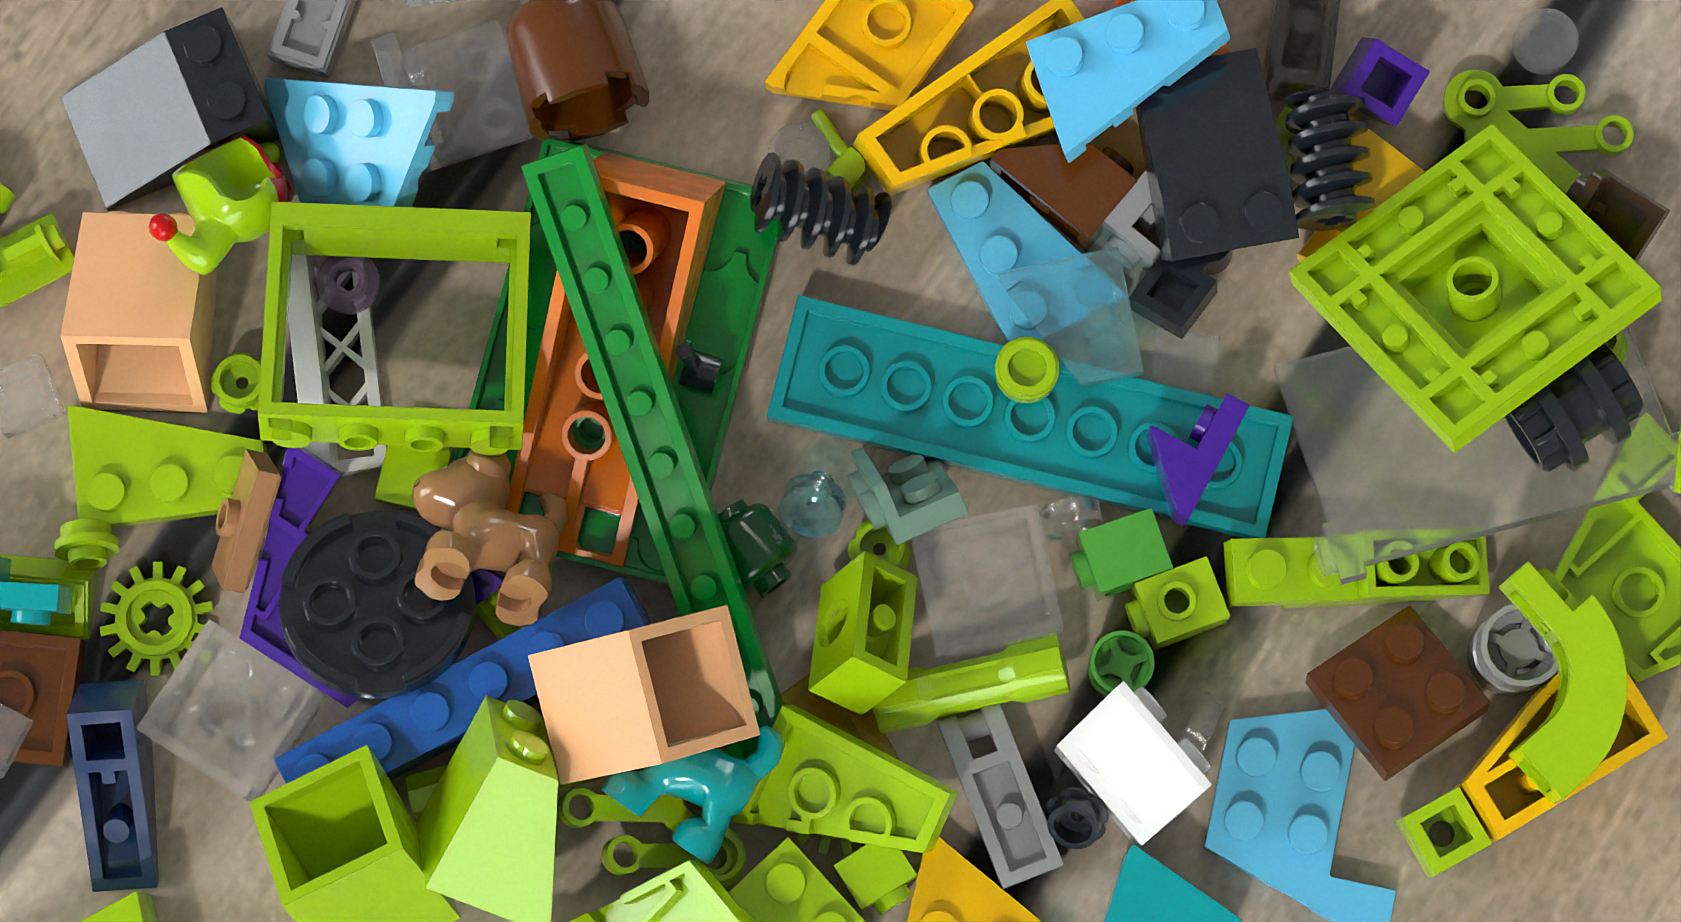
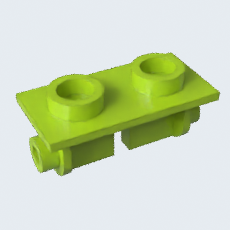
(33, 259)

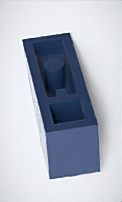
(115, 784)

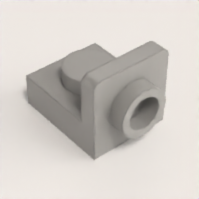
(1122, 226)

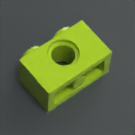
(863, 633)

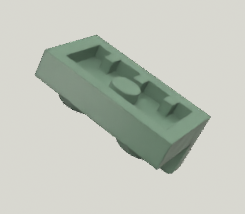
(908, 498)

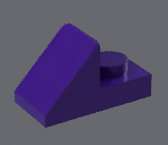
(1187, 470)

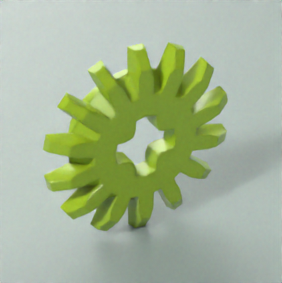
(130, 617)

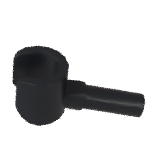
(699, 368)

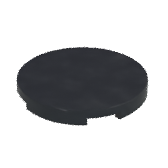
(357, 611)

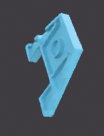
(1282, 811)

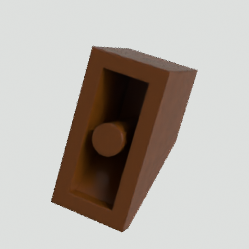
(1068, 195)

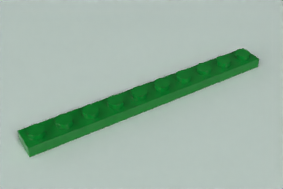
(645, 410)

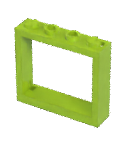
(396, 235)

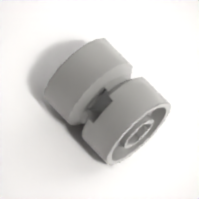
(1509, 654)

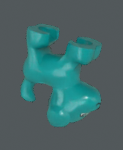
(707, 779)

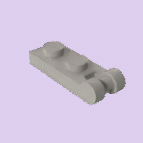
(1001, 797)

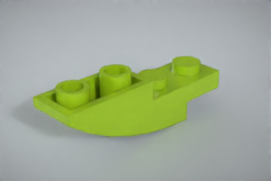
(1289, 575)

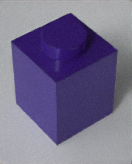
(1382, 78)

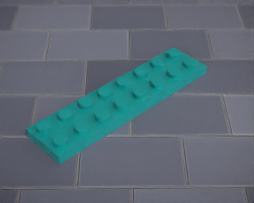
(940, 399)

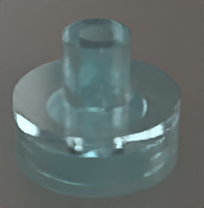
(813, 505)

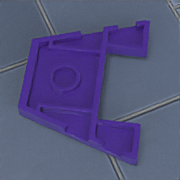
(300, 496)

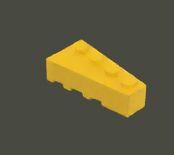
(968, 111)

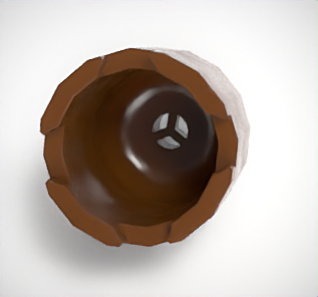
(574, 67)

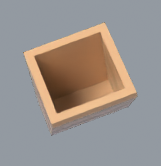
(137, 319)
(644, 695)

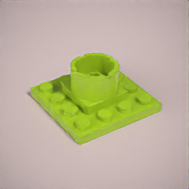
(1475, 287)

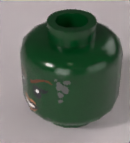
(758, 546)

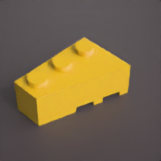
(1503, 793)

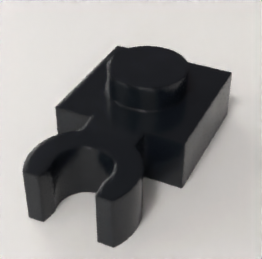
(1178, 291)

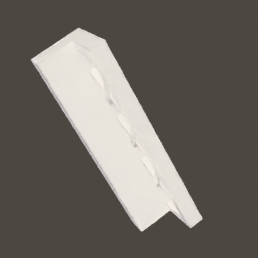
(312, 366)

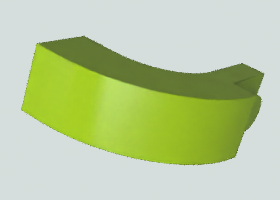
(1590, 684)

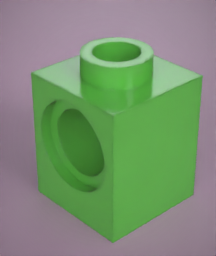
(1120, 554)

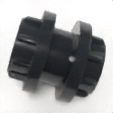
(1575, 408)

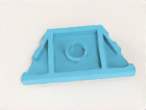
(355, 139)

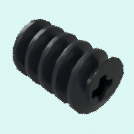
(1326, 158)
(818, 208)

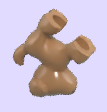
(480, 533)

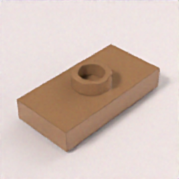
(244, 520)

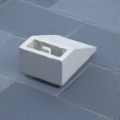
(1134, 763)

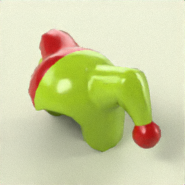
(227, 198)

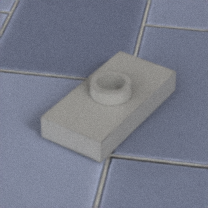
(311, 34)

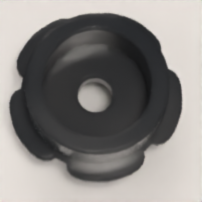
(1075, 830)

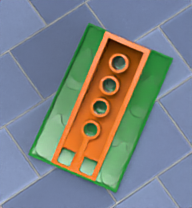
(701, 287)

